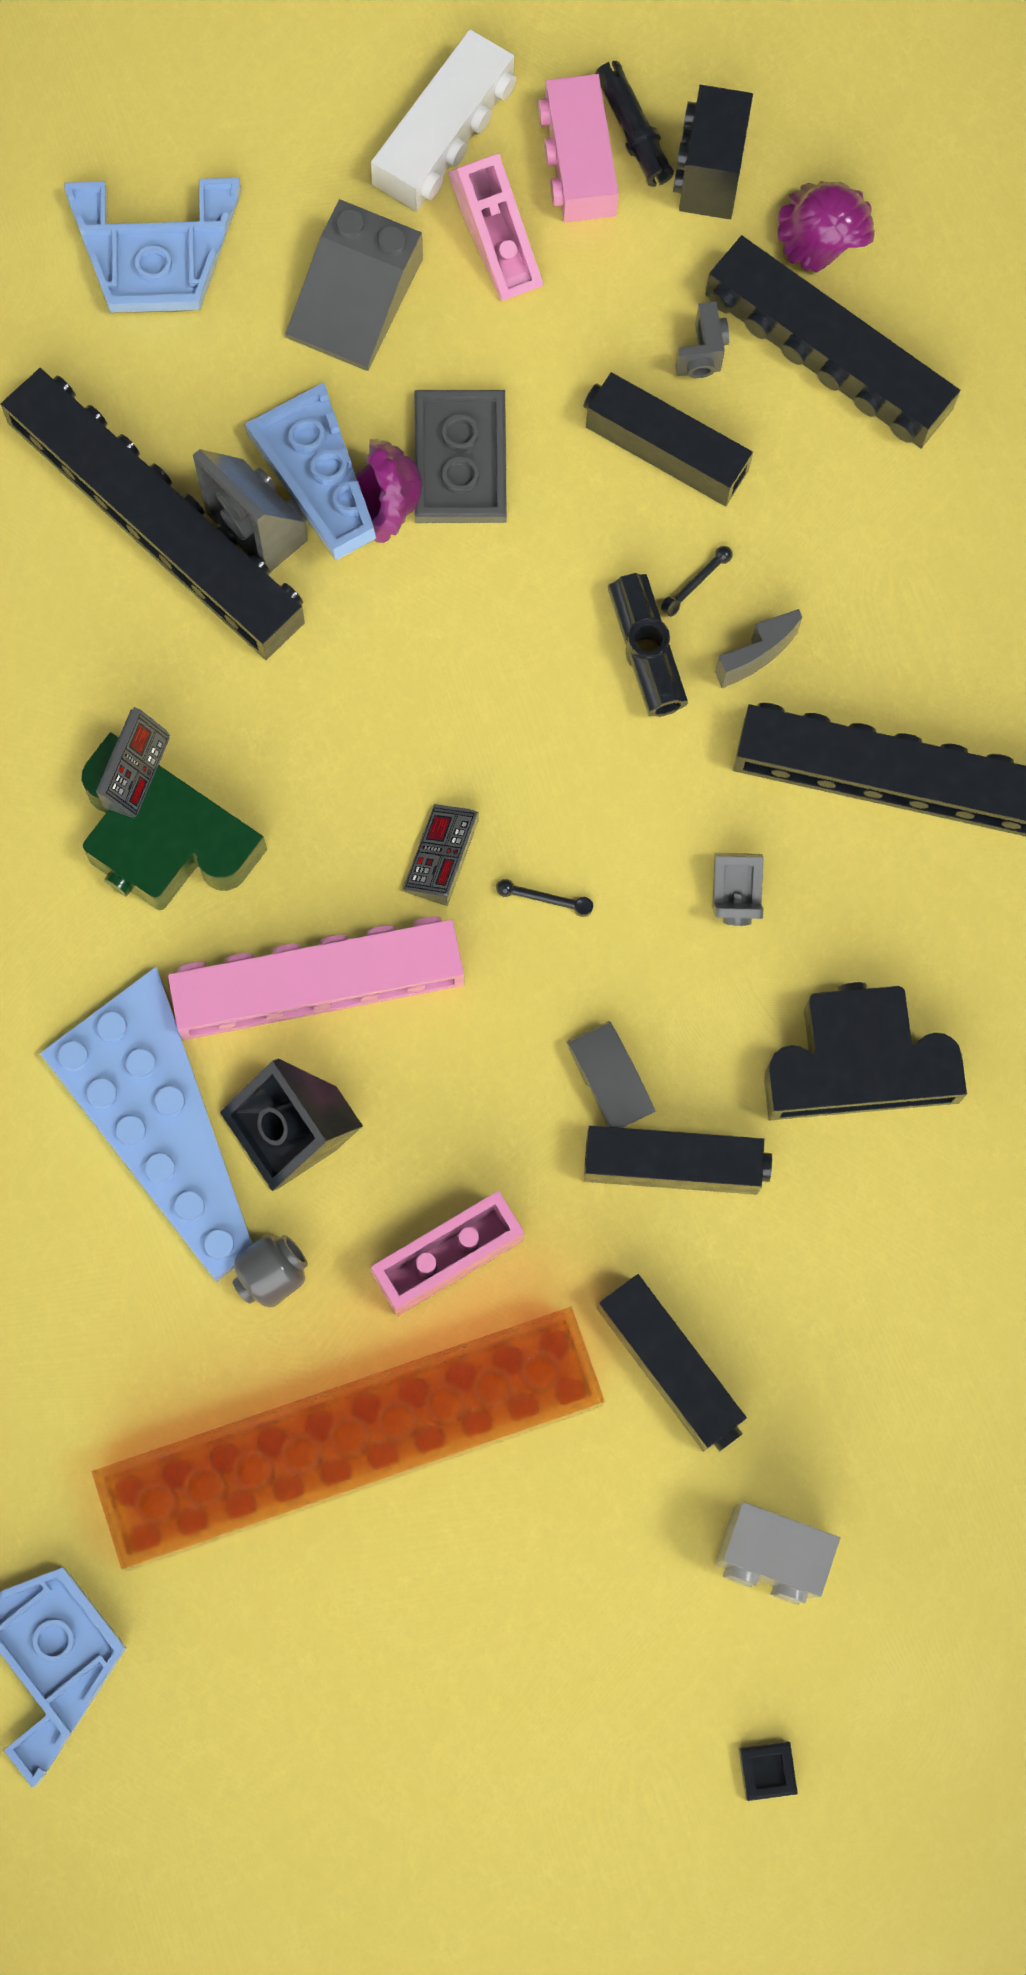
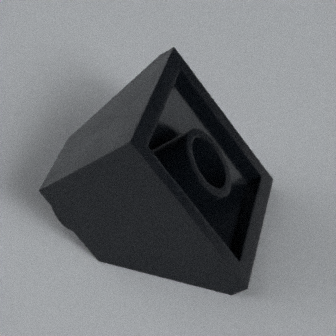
(289, 1121)

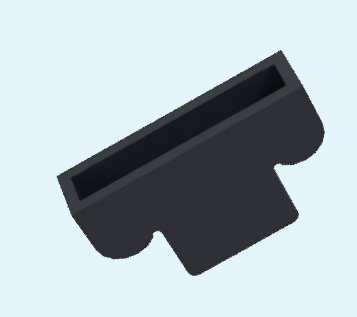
(862, 1059)

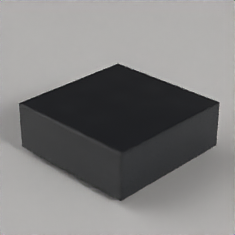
(768, 1771)

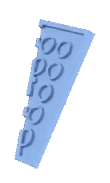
(144, 1099)

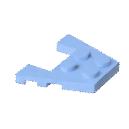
(154, 263)
(61, 1656)

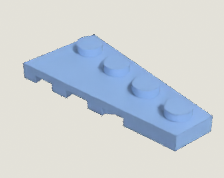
(313, 464)

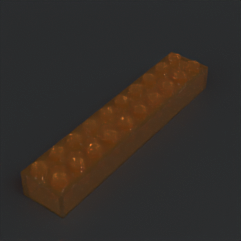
(347, 1439)

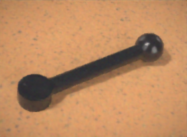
(672, 604)
(582, 906)

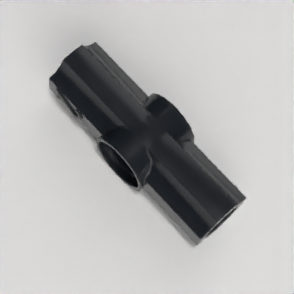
(654, 669)

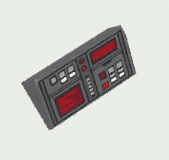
(132, 764)
(441, 853)

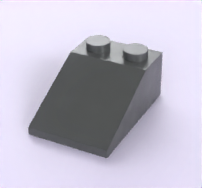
(355, 284)
(250, 507)

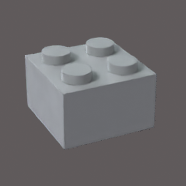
(776, 1552)

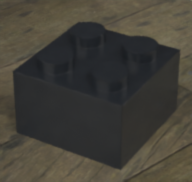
(712, 151)

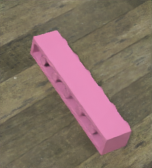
(316, 978)

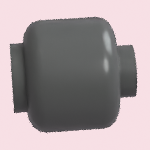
(269, 1270)

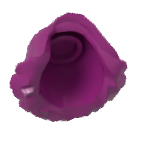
(823, 224)
(389, 487)

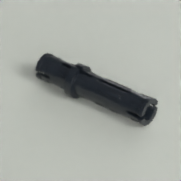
(640, 136)

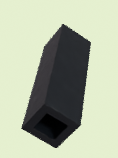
(667, 438)
(676, 1160)
(672, 1364)

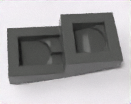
(767, 643)
(611, 1076)

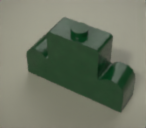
(167, 838)

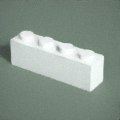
(443, 121)

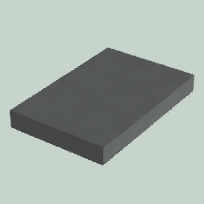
(461, 456)

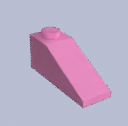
(496, 225)

